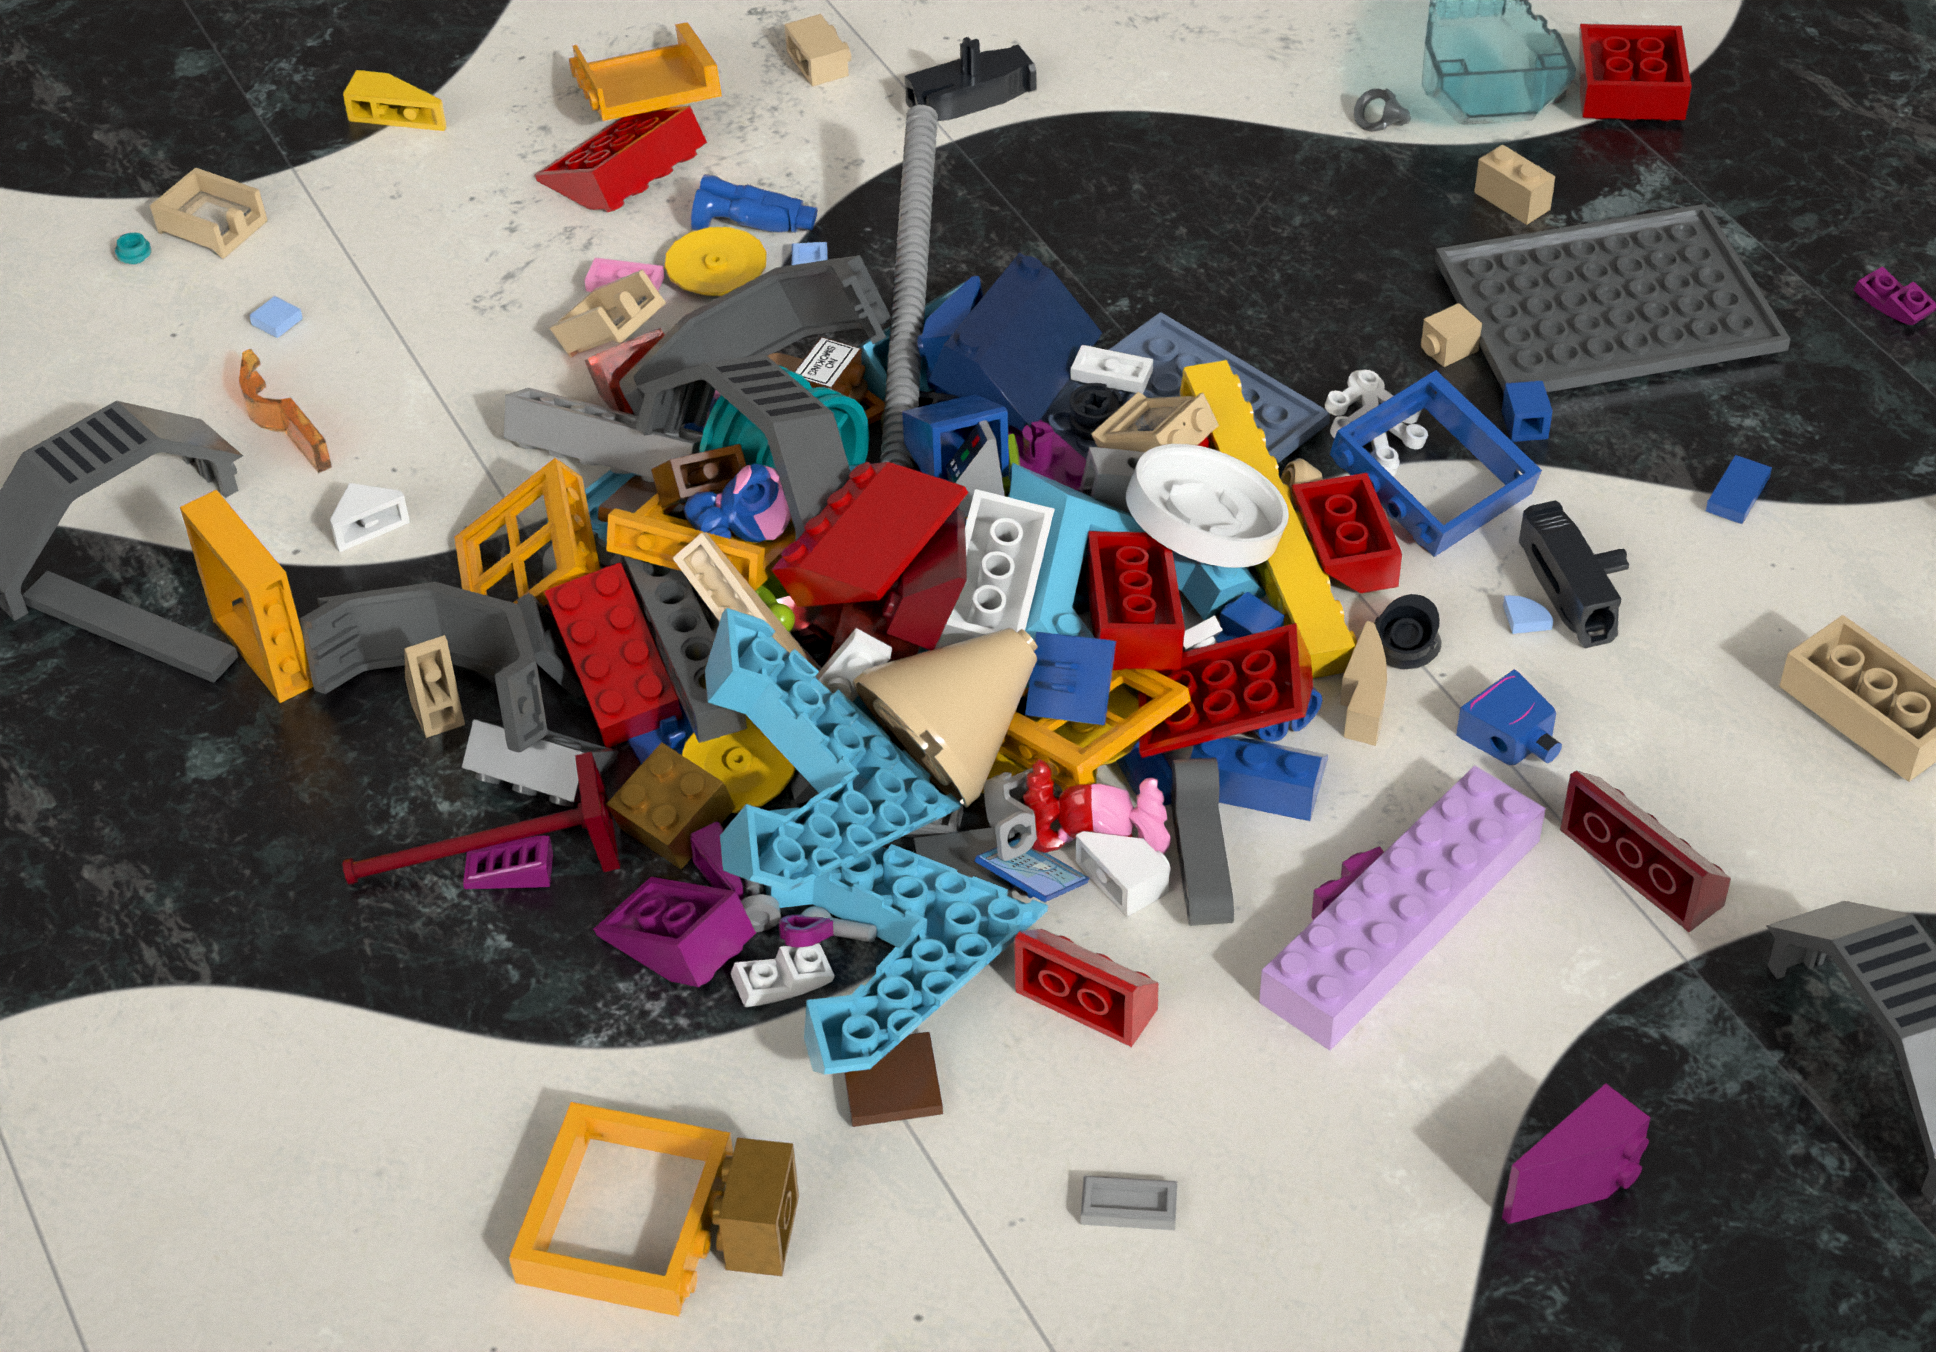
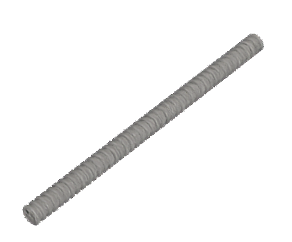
(909, 280)

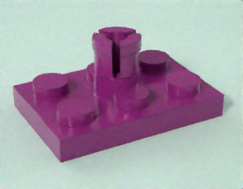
(1049, 454)

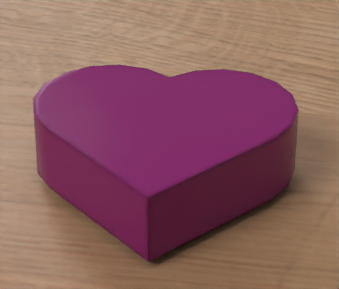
(804, 930)

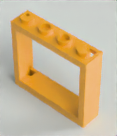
(239, 566)
(605, 1282)

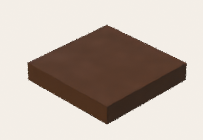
(897, 1086)

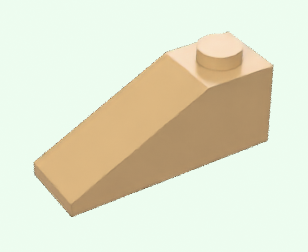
(433, 686)

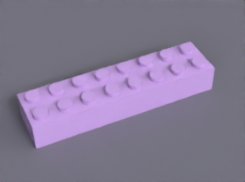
(1400, 907)

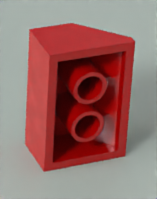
(1350, 532)
(1084, 985)

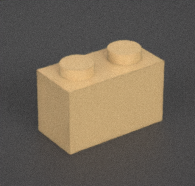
(817, 49)
(1514, 184)

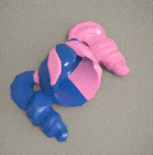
(749, 506)

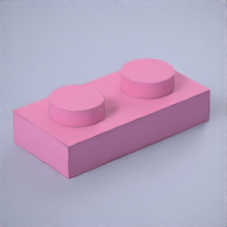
(607, 270)

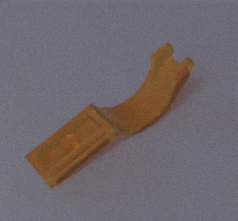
(280, 414)

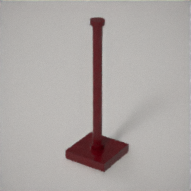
(591, 814)

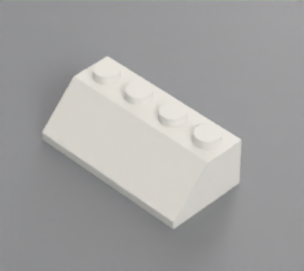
(1002, 566)

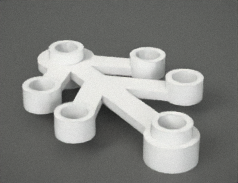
(1369, 389)

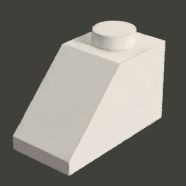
(1124, 869)

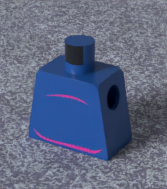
(1510, 721)

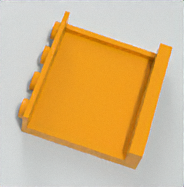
(648, 78)

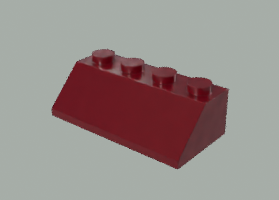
(929, 586)
(1642, 851)

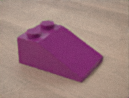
(679, 929)
(1580, 1158)

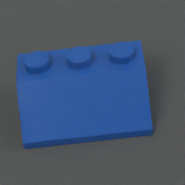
(1266, 775)

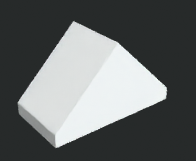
(367, 513)

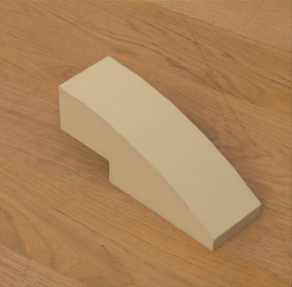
(1365, 687)

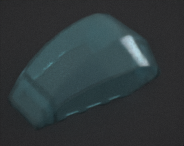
(1493, 61)

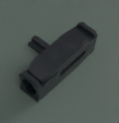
(973, 81)
(1572, 573)

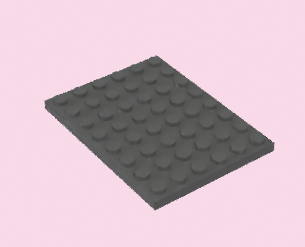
(1611, 299)

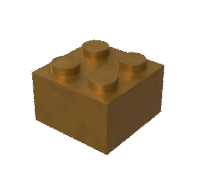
(668, 803)
(757, 1206)

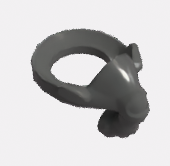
(1392, 112)

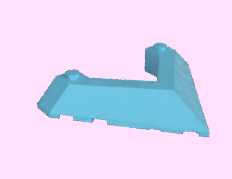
(1076, 514)
(863, 779)
(942, 935)

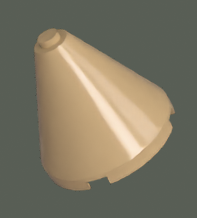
(953, 705)

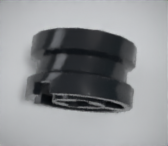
(1092, 406)

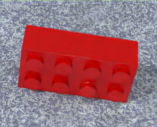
(1135, 599)
(613, 654)

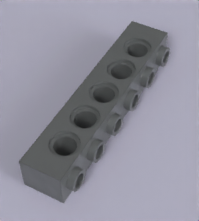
(683, 642)

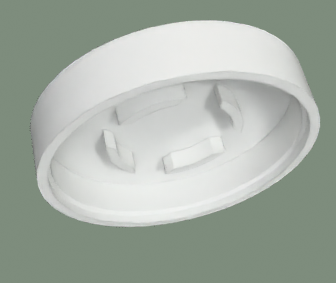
(1207, 505)

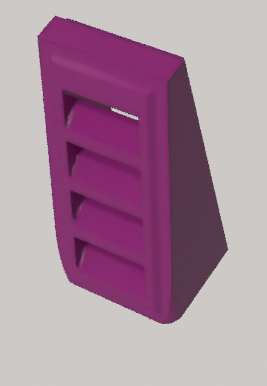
(708, 859)
(533, 868)

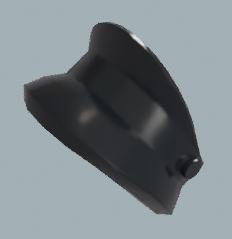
(1409, 631)

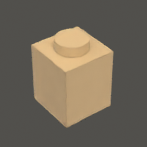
(1451, 335)

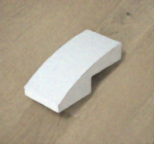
(787, 976)

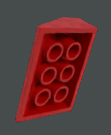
(625, 158)
(866, 535)
(1235, 689)

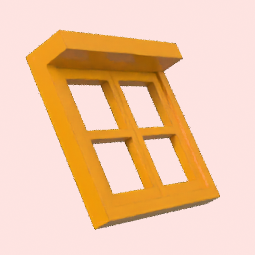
(567, 527)
(657, 538)
(1073, 765)

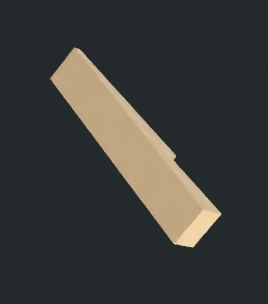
(724, 587)

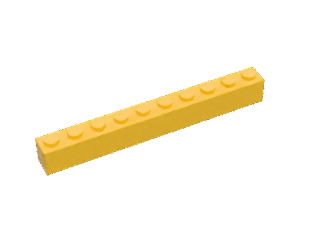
(1292, 573)

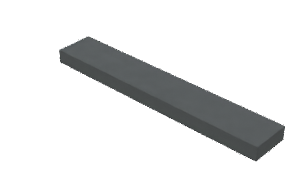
(130, 626)

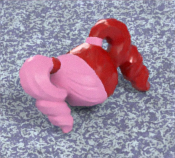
(1094, 809)

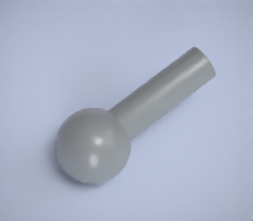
(844, 928)

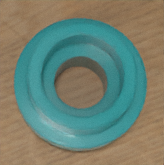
(132, 248)

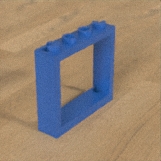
(1467, 426)

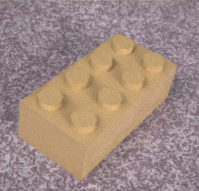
(1867, 694)

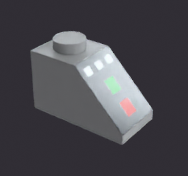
(976, 465)

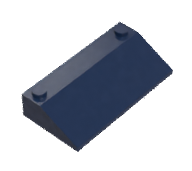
(1017, 343)

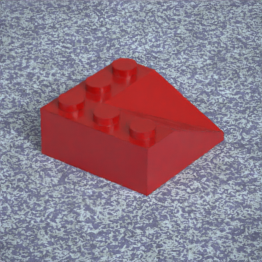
(1633, 72)

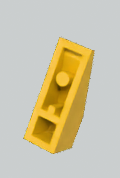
(391, 102)

